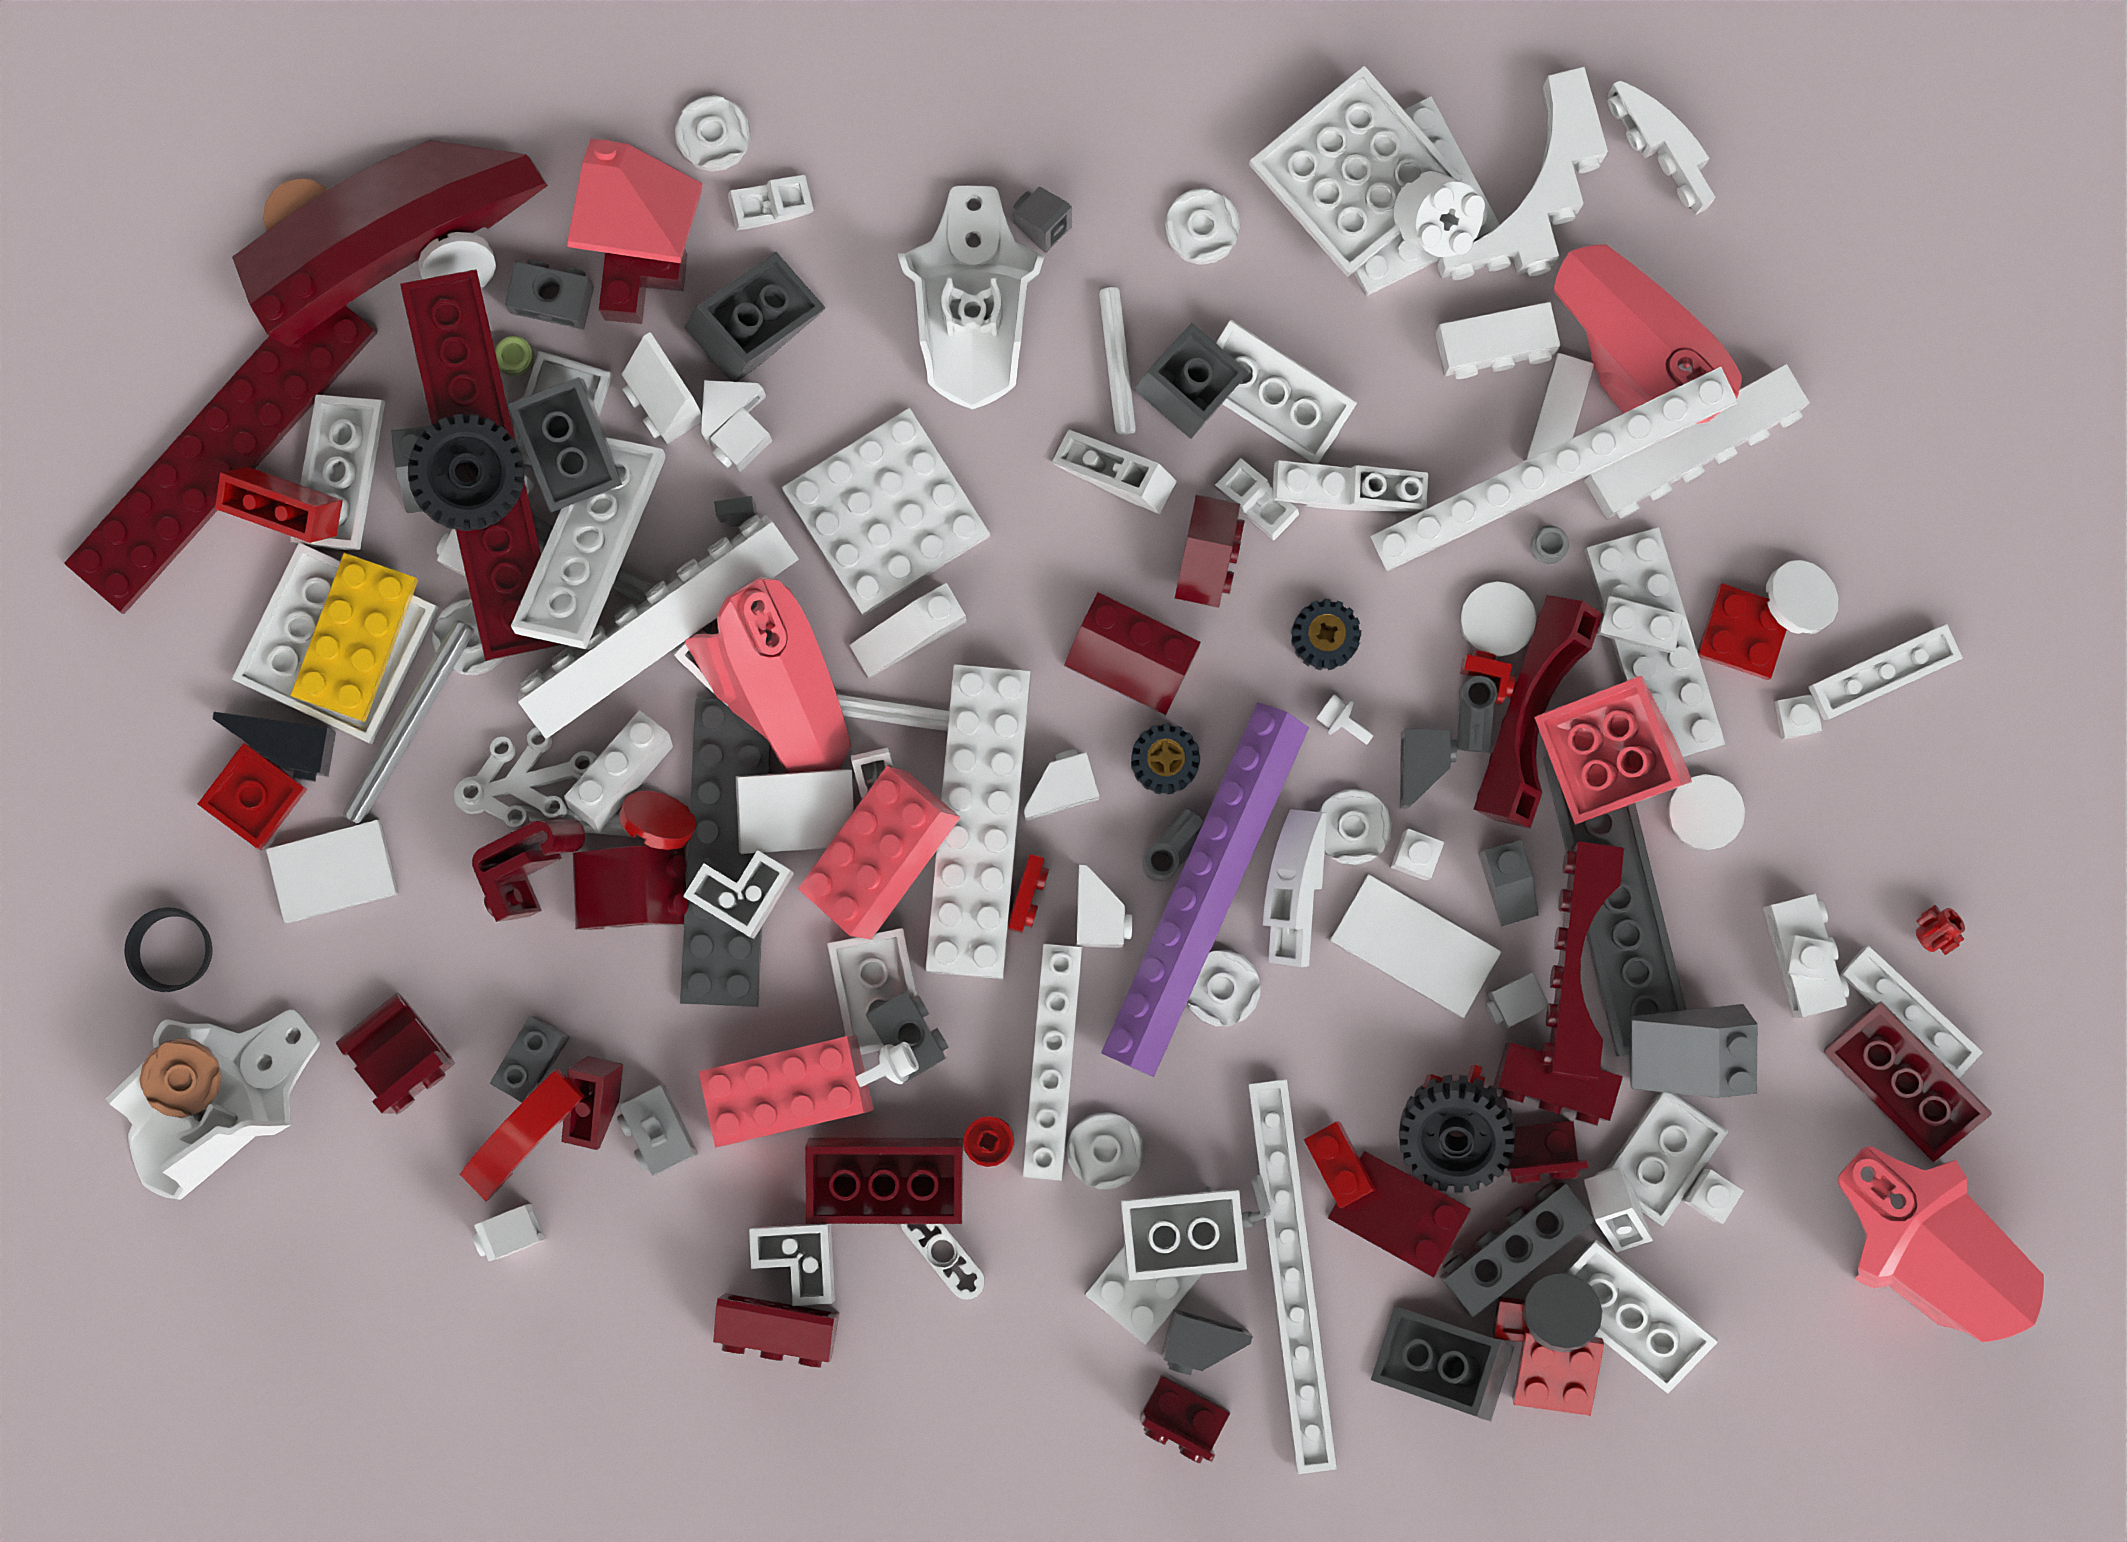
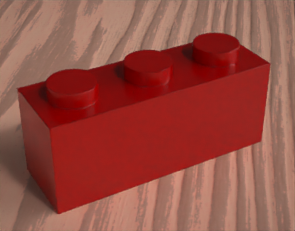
(278, 504)

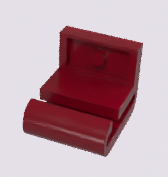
(505, 865)
(629, 887)
(395, 1054)

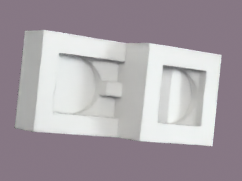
(770, 203)
(1254, 494)

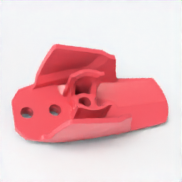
(1636, 329)
(777, 684)

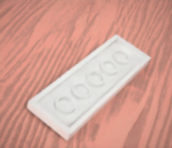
(587, 552)
(1641, 572)

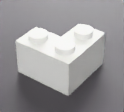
(743, 903)
(807, 1252)

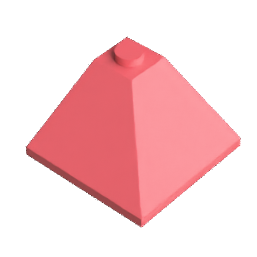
(632, 204)
(1612, 750)

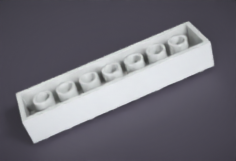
(653, 627)
(984, 790)

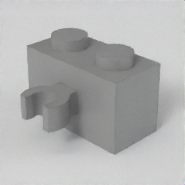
(657, 1130)

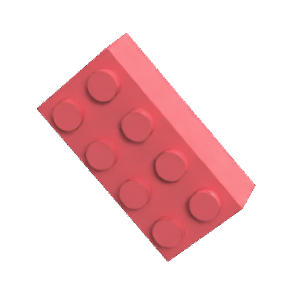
(878, 853)
(785, 1091)

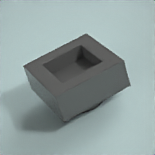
(735, 510)

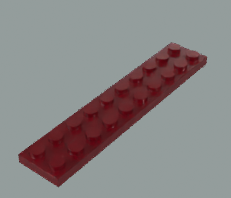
(464, 378)
(228, 434)

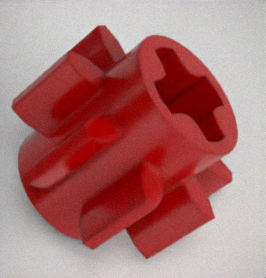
(1940, 930)

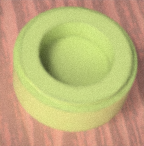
(514, 355)

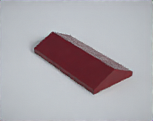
(1907, 1081)

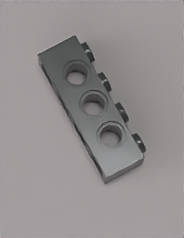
(1569, 1220)

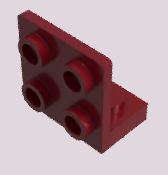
(1544, 1150)
(1184, 1419)

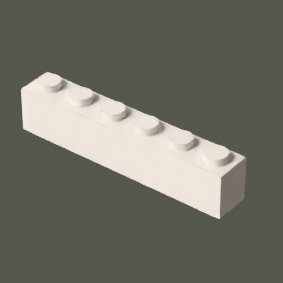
(1682, 455)

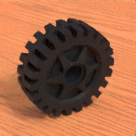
(474, 442)
(1452, 1159)

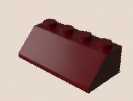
(884, 1180)

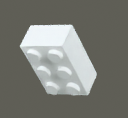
(1183, 1234)

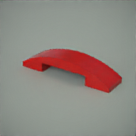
(520, 1134)

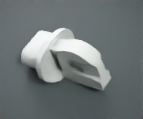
(1337, 714)
(895, 1064)

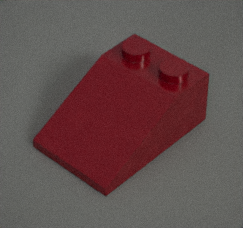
(1403, 1216)

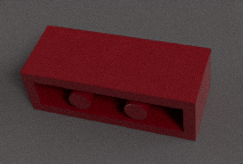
(1524, 1076)

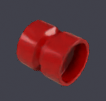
(988, 1141)

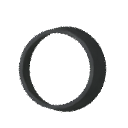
(134, 940)

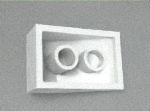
(660, 392)

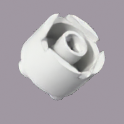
(1439, 214)

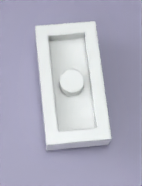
(1640, 624)

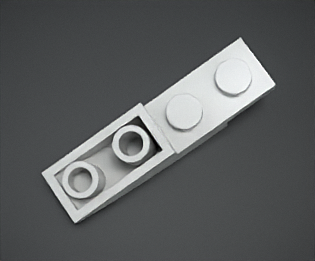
(1657, 129)
(1350, 488)
(1291, 886)

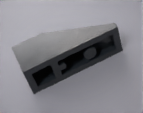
(292, 746)

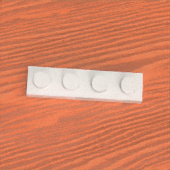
(1885, 672)
(1880, 982)

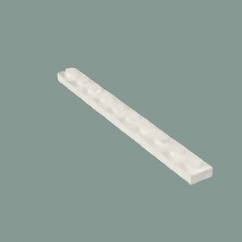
(1555, 468)
(1292, 1278)

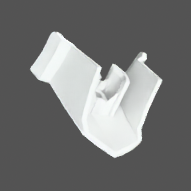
(971, 299)
(182, 1152)

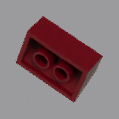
(1132, 653)
(775, 1329)

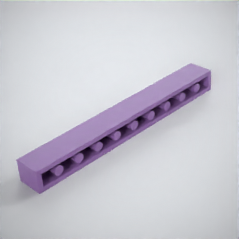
(1205, 889)

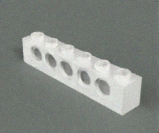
(1052, 1062)

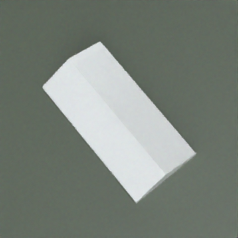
(1284, 396)
(342, 461)
(1641, 1319)

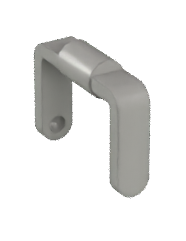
(1249, 1218)

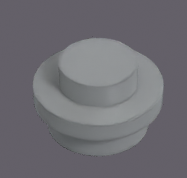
(1549, 544)

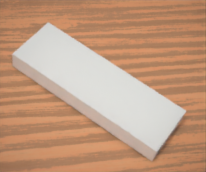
(1561, 404)

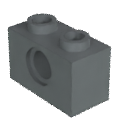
(567, 308)
(901, 1010)
(529, 1058)

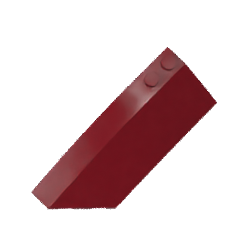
(376, 228)

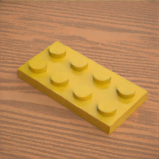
(354, 637)

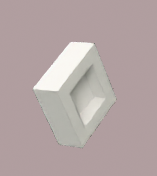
(1798, 716)
(1809, 958)

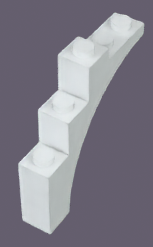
(1571, 144)

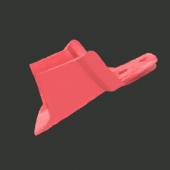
(1940, 1248)

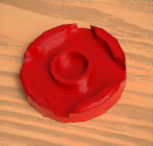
(658, 819)

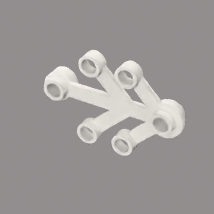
(518, 782)

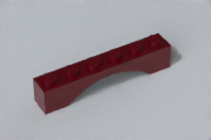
(1560, 639)
(1574, 1041)

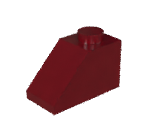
(601, 1085)

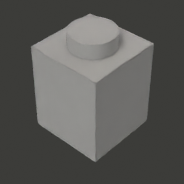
(1516, 1001)

